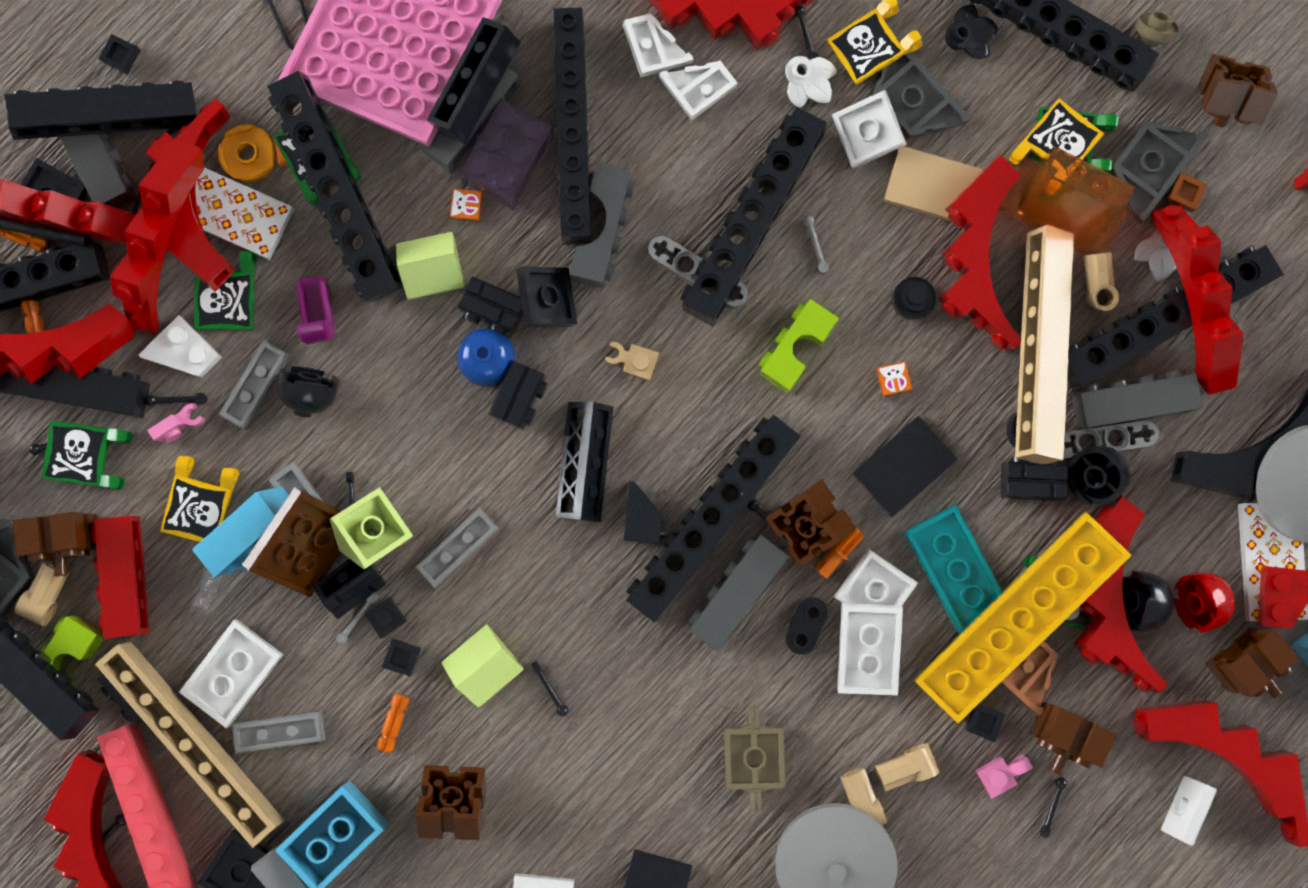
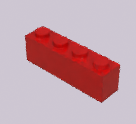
(120, 576)

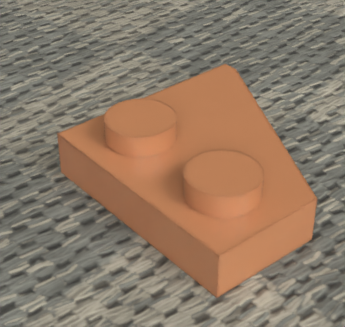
(1033, 677)

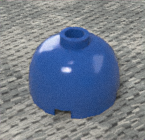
(485, 357)

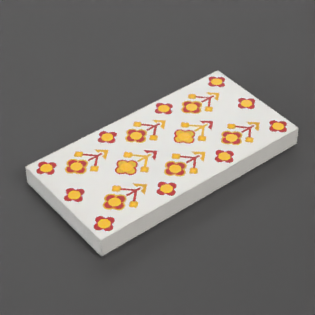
(240, 214)
(1263, 547)

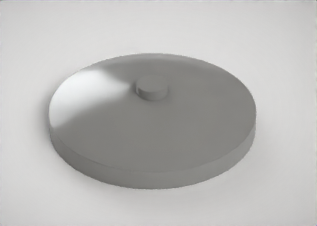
(1284, 485)
(835, 849)

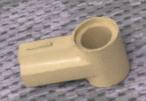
(1100, 277)
(39, 601)
(914, 765)
(861, 794)

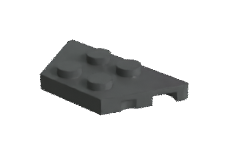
(918, 98)
(1153, 163)
(14, 570)

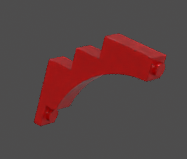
(1271, 775)

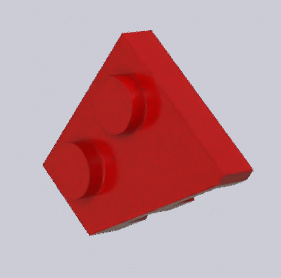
(1282, 596)

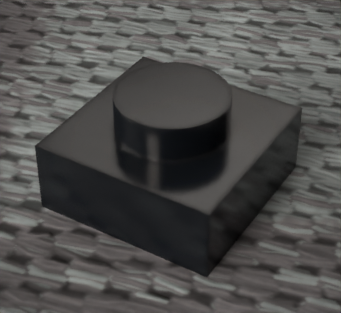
(119, 54)
(385, 617)
(401, 657)
(984, 722)

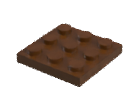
(296, 544)

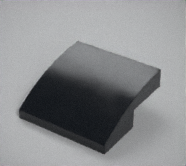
(656, 872)

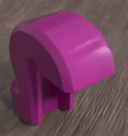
(315, 310)

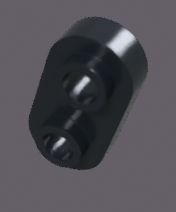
(805, 625)

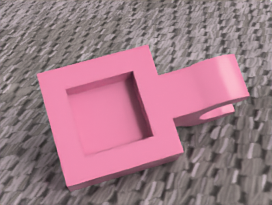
(171, 427)
(999, 776)

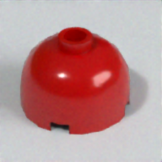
(1204, 601)

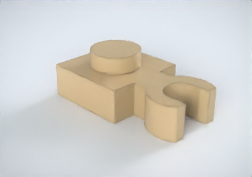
(638, 360)

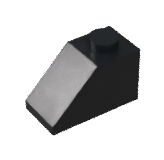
(642, 518)

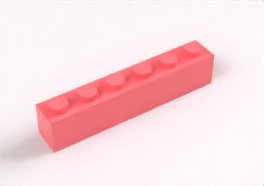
(145, 808)

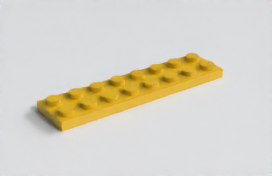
(1022, 617)

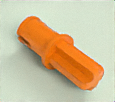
(838, 553)

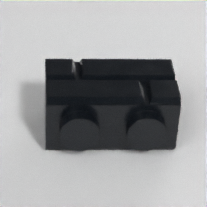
(492, 306)
(518, 394)
(1034, 480)
(348, 587)

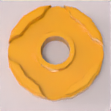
(247, 170)

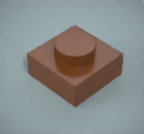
(1186, 192)

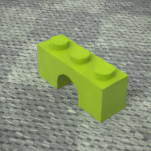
(810, 323)
(73, 637)

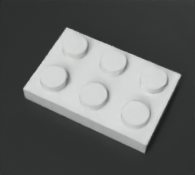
(869, 649)
(231, 673)

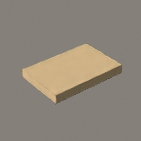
(927, 182)

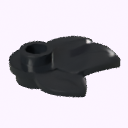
(973, 30)

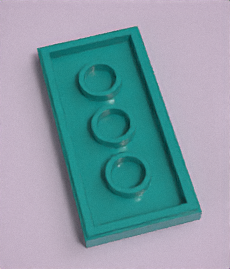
(954, 566)

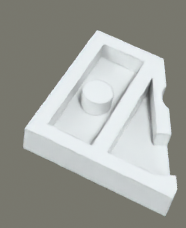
(653, 46)

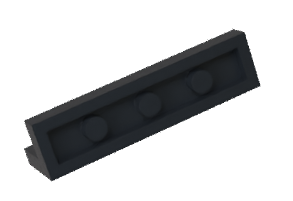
(589, 461)

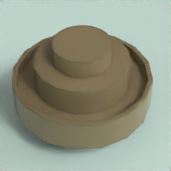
(1157, 28)

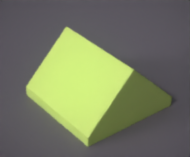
(429, 265)
(369, 529)
(481, 666)

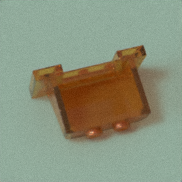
(1070, 197)

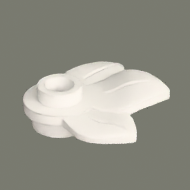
(812, 83)

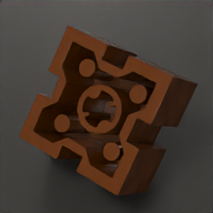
(1236, 90)
(811, 523)
(55, 538)
(1253, 662)
(1071, 738)
(451, 802)

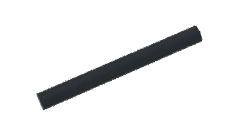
(44, 232)

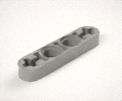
(689, 277)
(1100, 437)

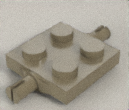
(754, 758)

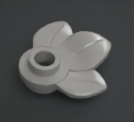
(1157, 255)

